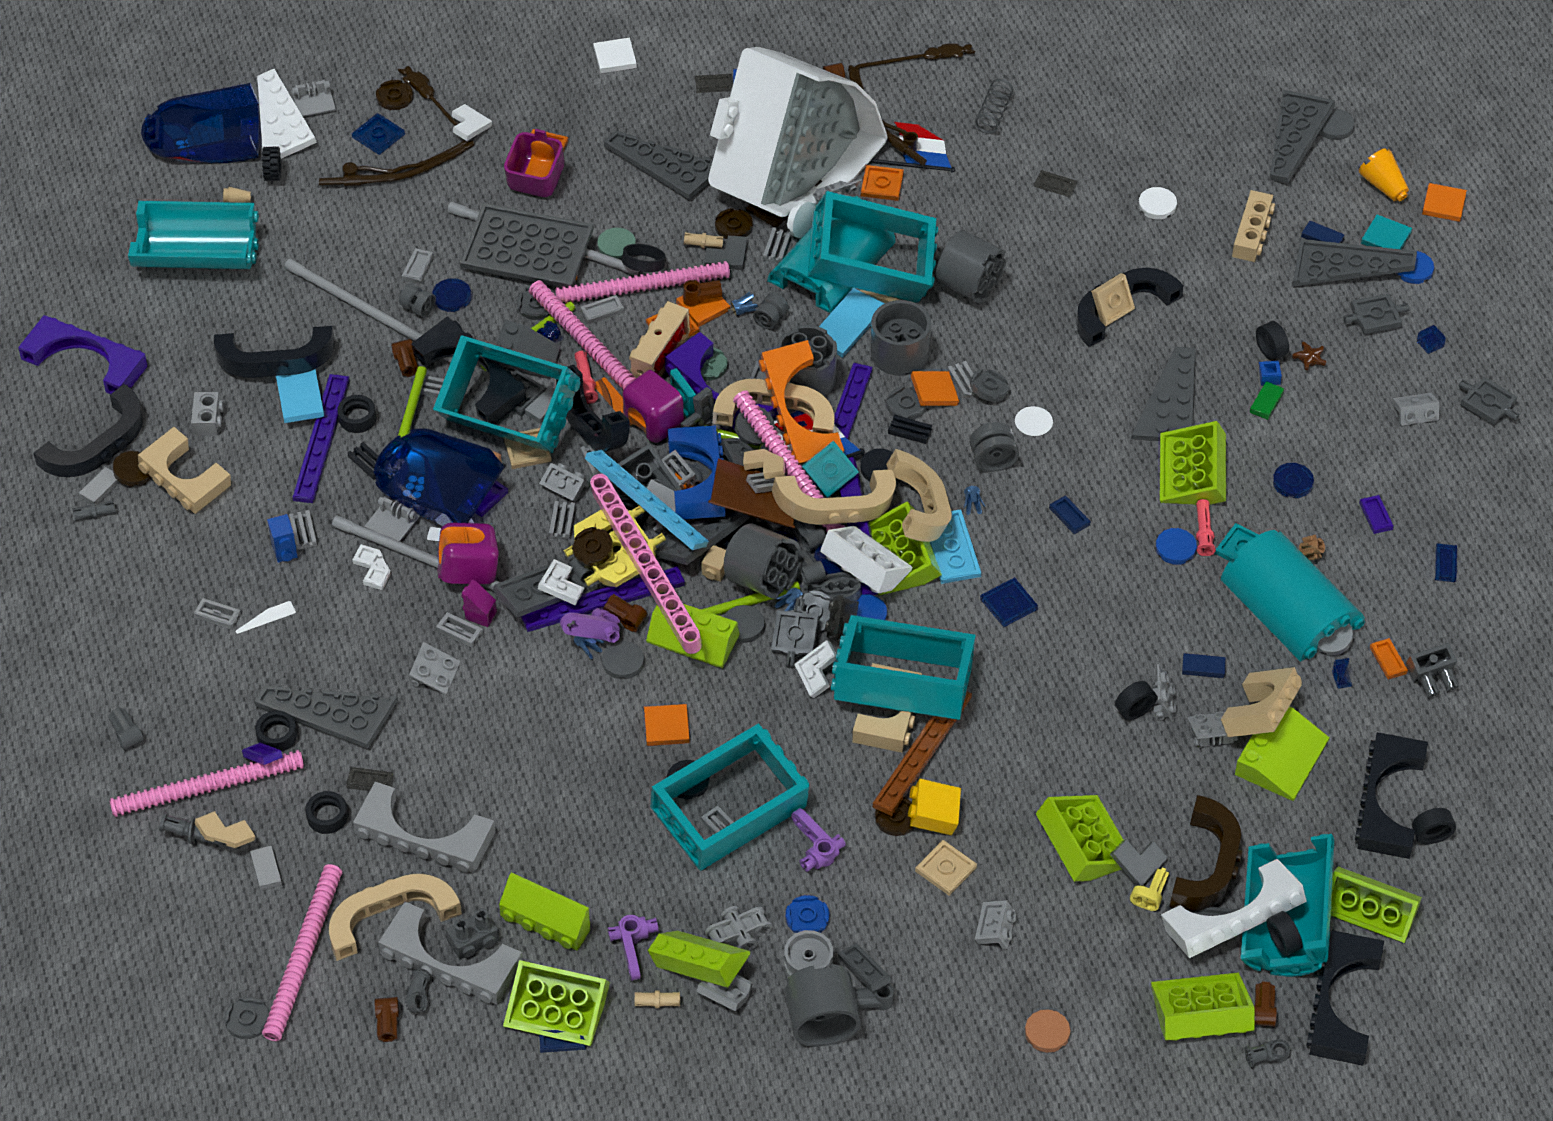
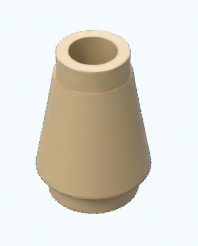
(236, 195)

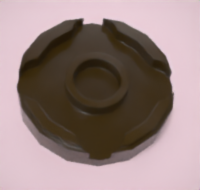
(394, 95)
(739, 223)
(127, 470)
(592, 546)
(898, 823)

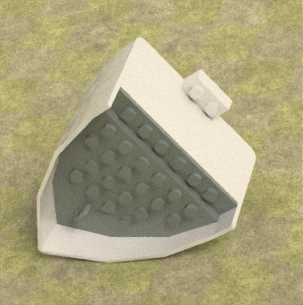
(790, 130)

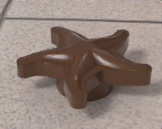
(1310, 356)

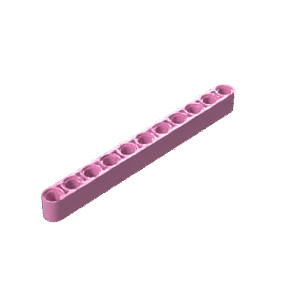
(646, 570)

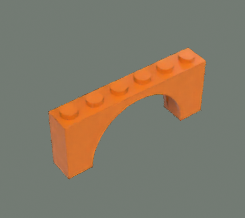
(779, 368)

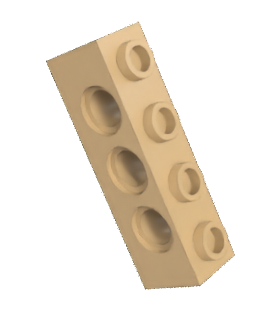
(1253, 226)

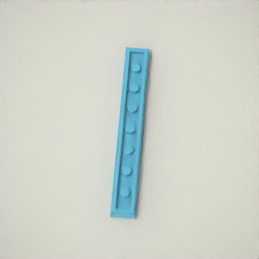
(647, 500)

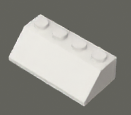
(864, 558)

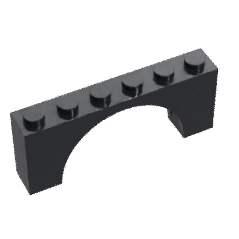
(503, 390)
(1377, 830)
(1330, 1035)

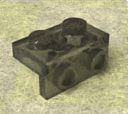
(840, 613)

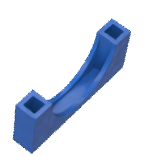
(700, 445)

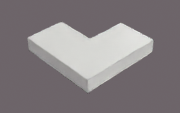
(471, 122)
(556, 583)
(811, 668)

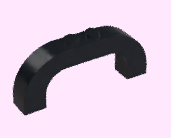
(1139, 280)
(275, 362)
(600, 434)
(101, 449)

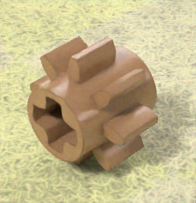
(1312, 547)

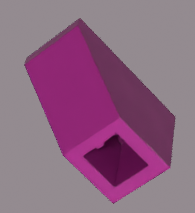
(478, 604)

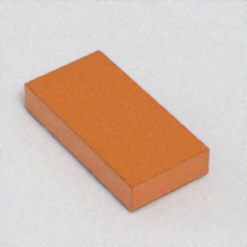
(1388, 658)

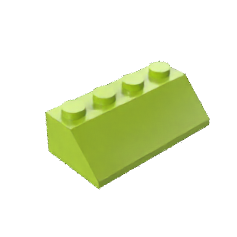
(716, 634)
(1373, 904)
(544, 912)
(697, 957)

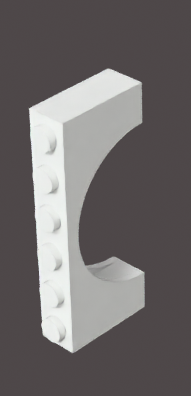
(1199, 933)

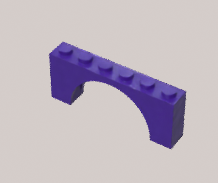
(54, 336)
(689, 361)

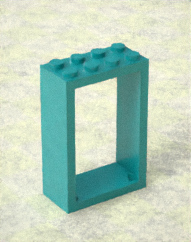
(867, 275)
(460, 374)
(897, 688)
(722, 843)

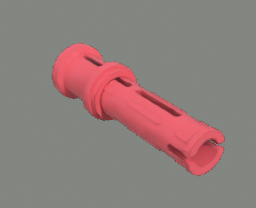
(588, 382)
(1204, 534)

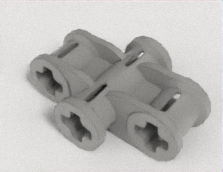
(740, 928)

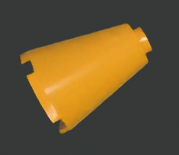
(1385, 175)

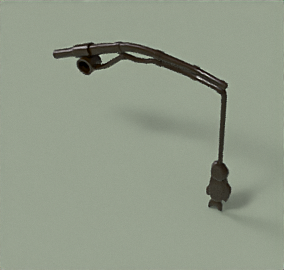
(910, 139)
(350, 170)

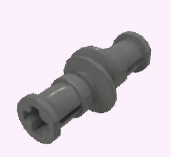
(184, 828)

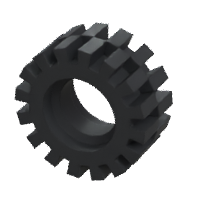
(271, 163)

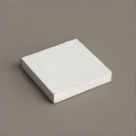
(615, 55)

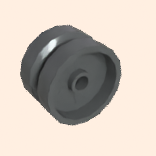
(994, 447)

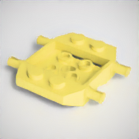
(619, 566)

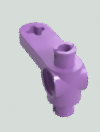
(599, 625)
(821, 841)
(630, 938)

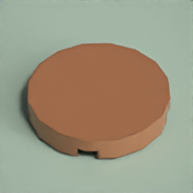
(1047, 1030)

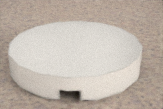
(1157, 203)
(800, 218)

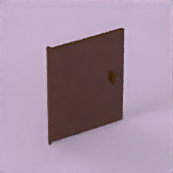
(734, 493)

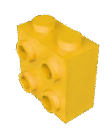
(934, 806)

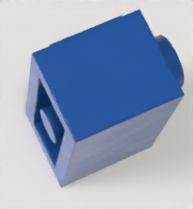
(282, 538)

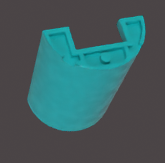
(195, 235)
(846, 240)
(1289, 593)
(1312, 918)

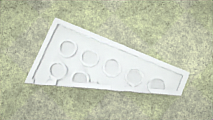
(280, 118)

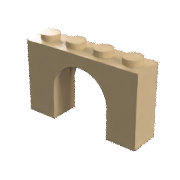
(192, 493)
(1275, 692)
(884, 732)

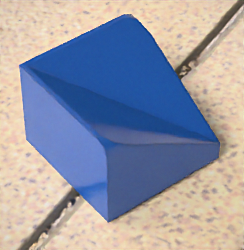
(1270, 372)

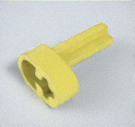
(1150, 897)

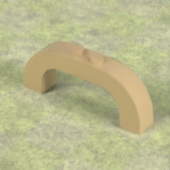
(795, 396)
(838, 509)
(937, 514)
(384, 897)

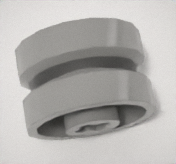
(806, 950)

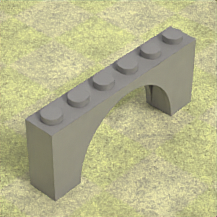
(458, 850)
(484, 979)

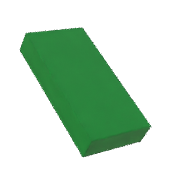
(1266, 400)

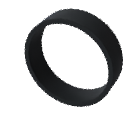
(641, 265)

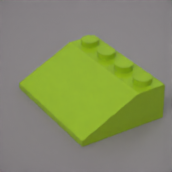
(1193, 464)
(919, 554)
(1282, 757)
(1081, 835)
(556, 1001)
(1203, 1006)

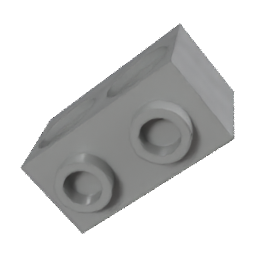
(206, 413)

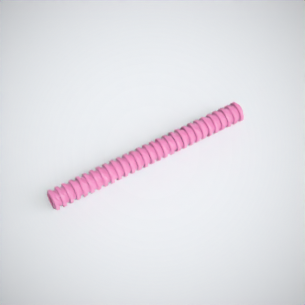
(643, 282)
(581, 334)
(777, 446)
(204, 784)
(302, 952)

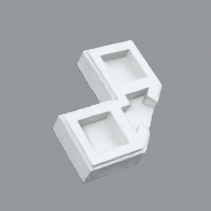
(373, 559)

